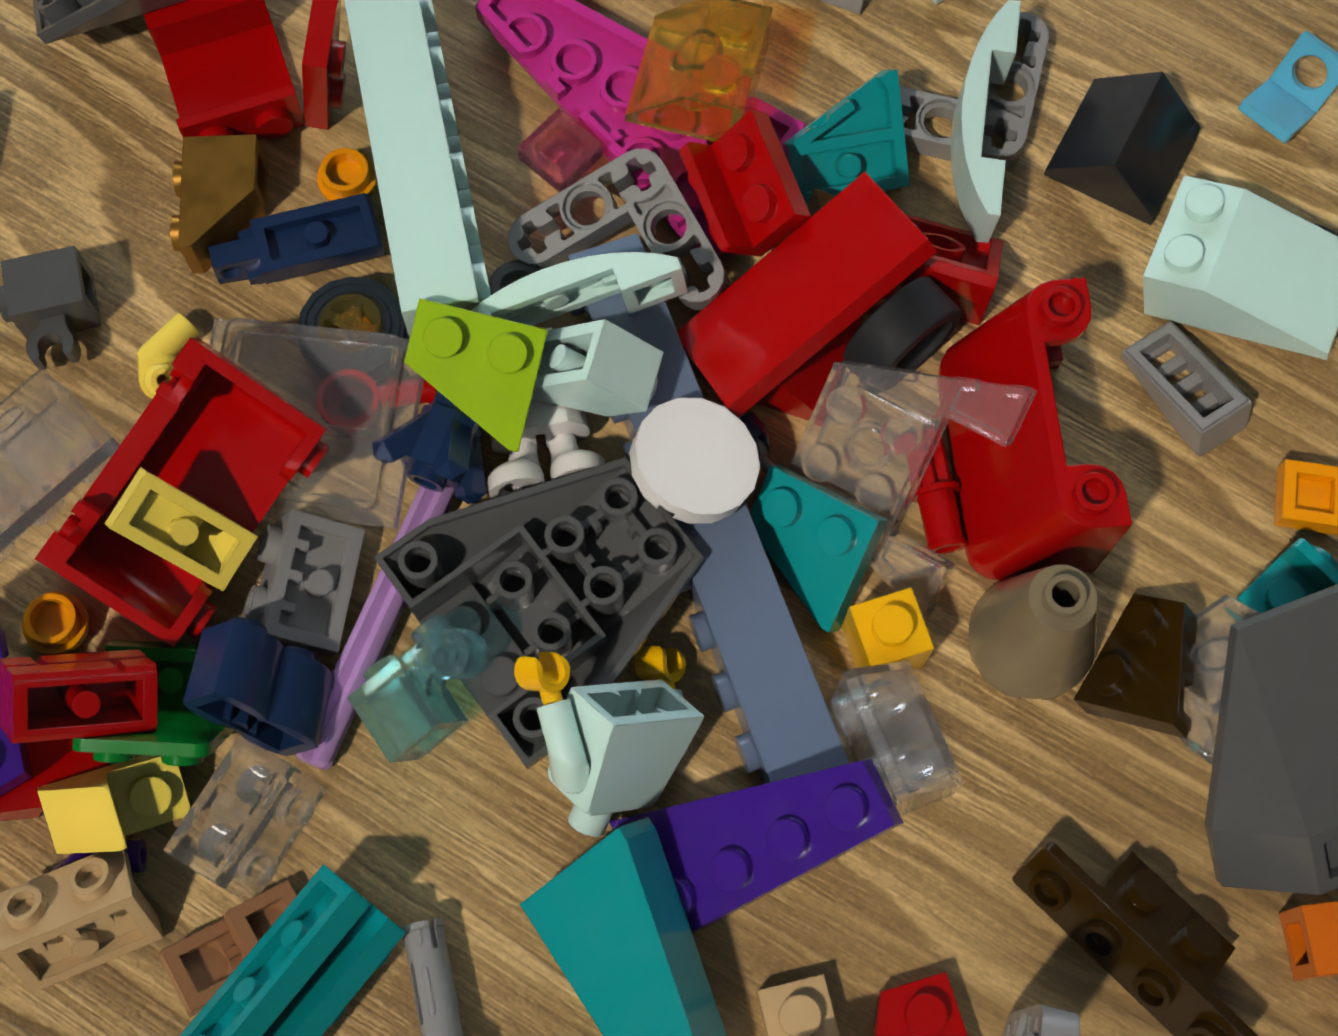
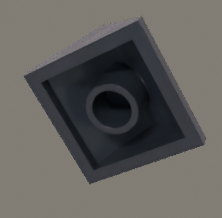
(1126, 143)

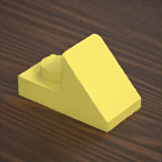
(181, 529)
(109, 803)

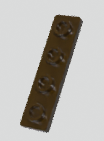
(1140, 937)

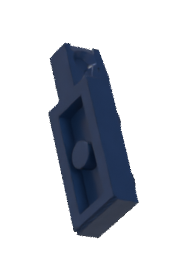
(300, 242)

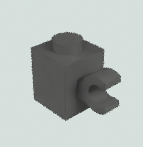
(49, 300)

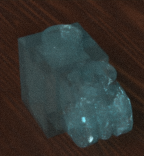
(407, 695)

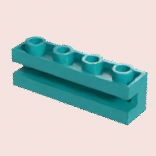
(303, 965)

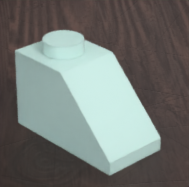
(597, 369)

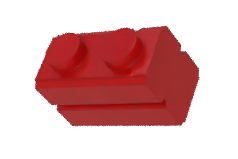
(77, 695)

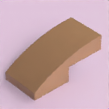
(208, 957)

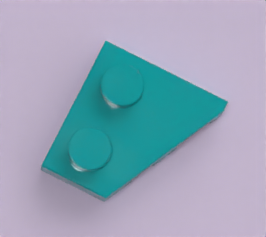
(853, 138)
(816, 541)

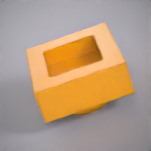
(1307, 497)

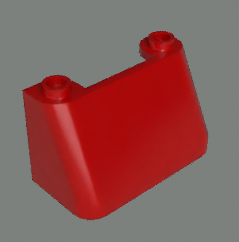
(207, 435)
(1022, 499)

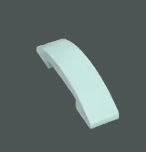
(977, 178)
(567, 286)

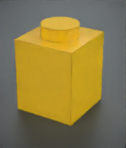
(887, 631)

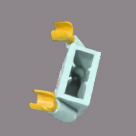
(614, 741)

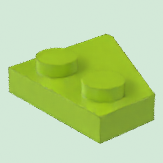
(478, 365)

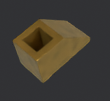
(219, 190)

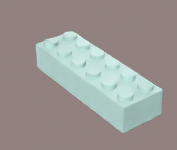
(417, 155)

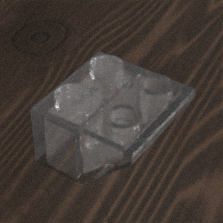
(888, 719)

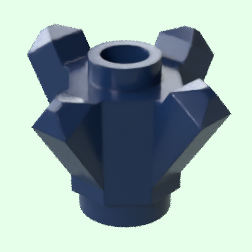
(438, 450)

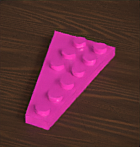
(590, 74)

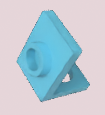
(1284, 103)

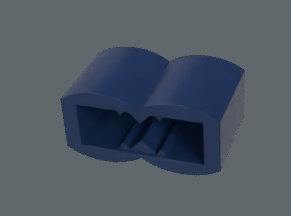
(259, 687)

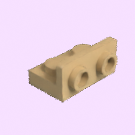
(74, 920)

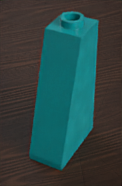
(626, 939)

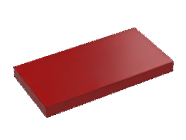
(804, 293)

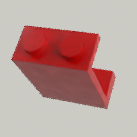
(225, 68)

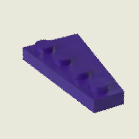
(766, 836)

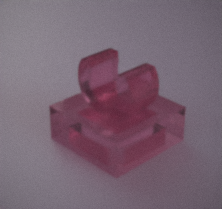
(560, 151)

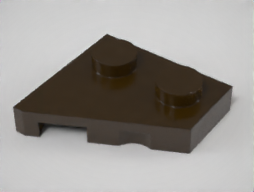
(1145, 667)

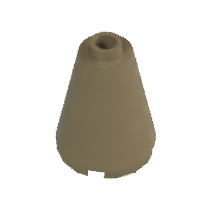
(1036, 632)

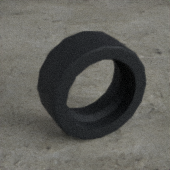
(905, 327)

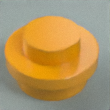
(346, 174)
(55, 623)

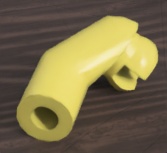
(160, 351)

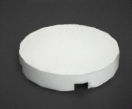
(694, 460)

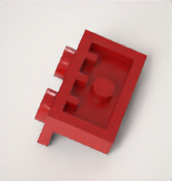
(746, 187)

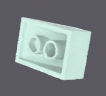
(1244, 270)

